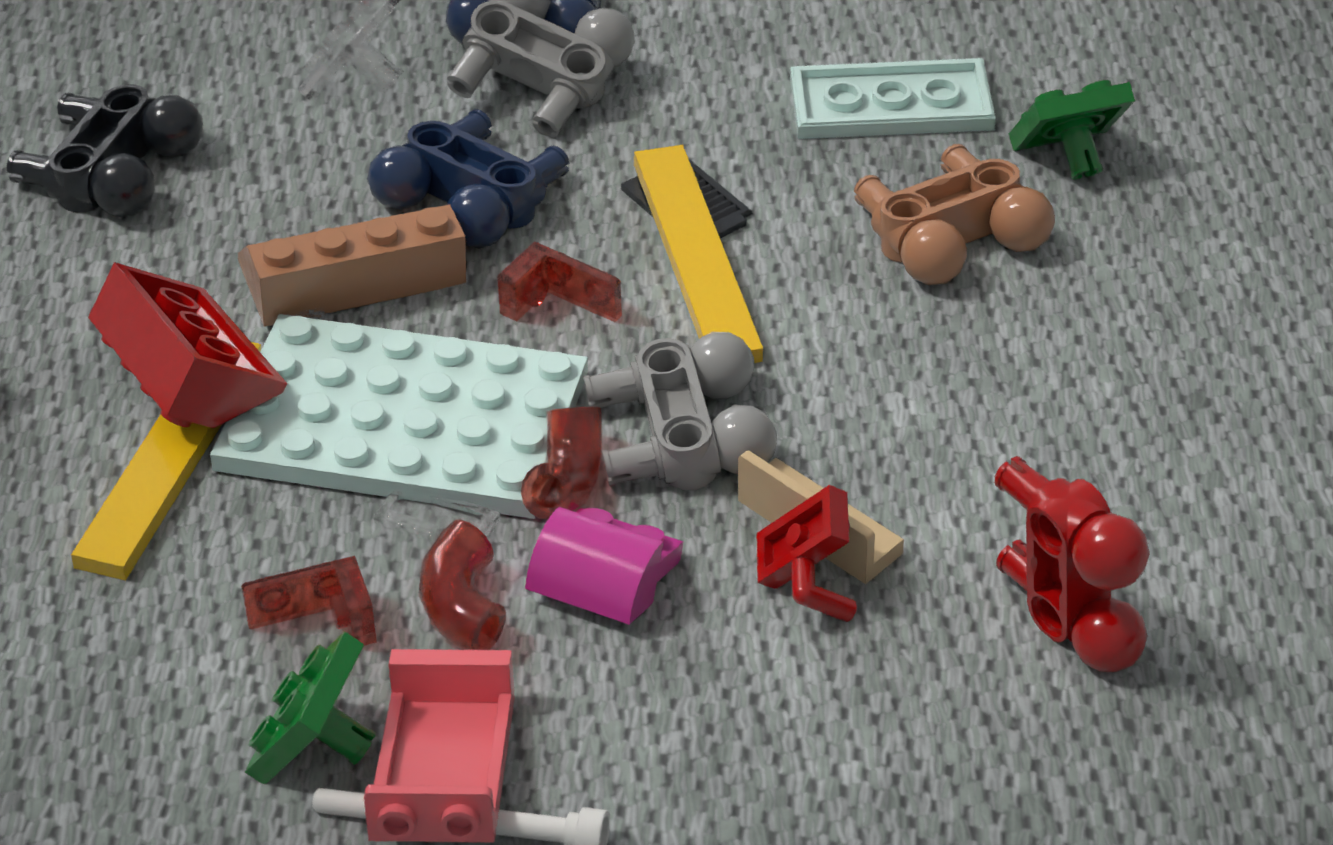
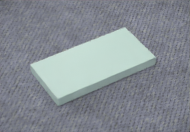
(891, 98)

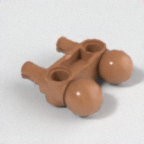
(935, 219)

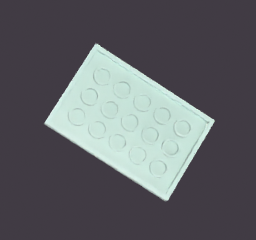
(401, 413)

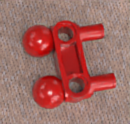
(1073, 562)

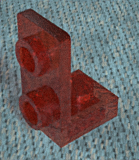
(546, 271)
(313, 590)

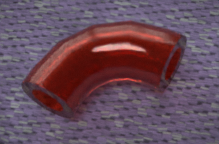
(569, 464)
(451, 592)

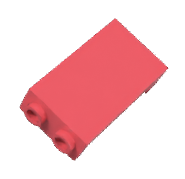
(442, 747)

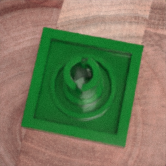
(1073, 122)
(309, 712)

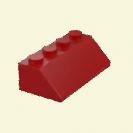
(182, 348)

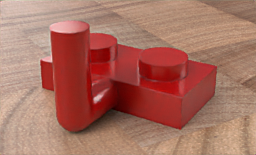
(798, 542)

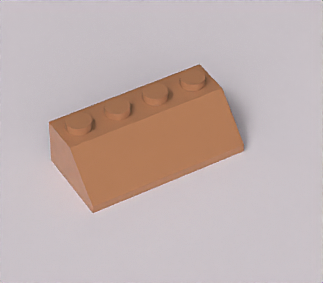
(356, 263)

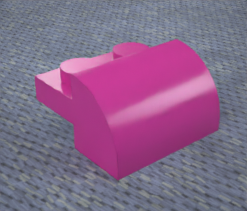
(600, 562)

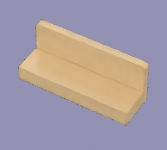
(777, 488)

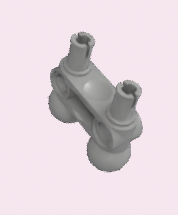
(543, 55)
(671, 384)

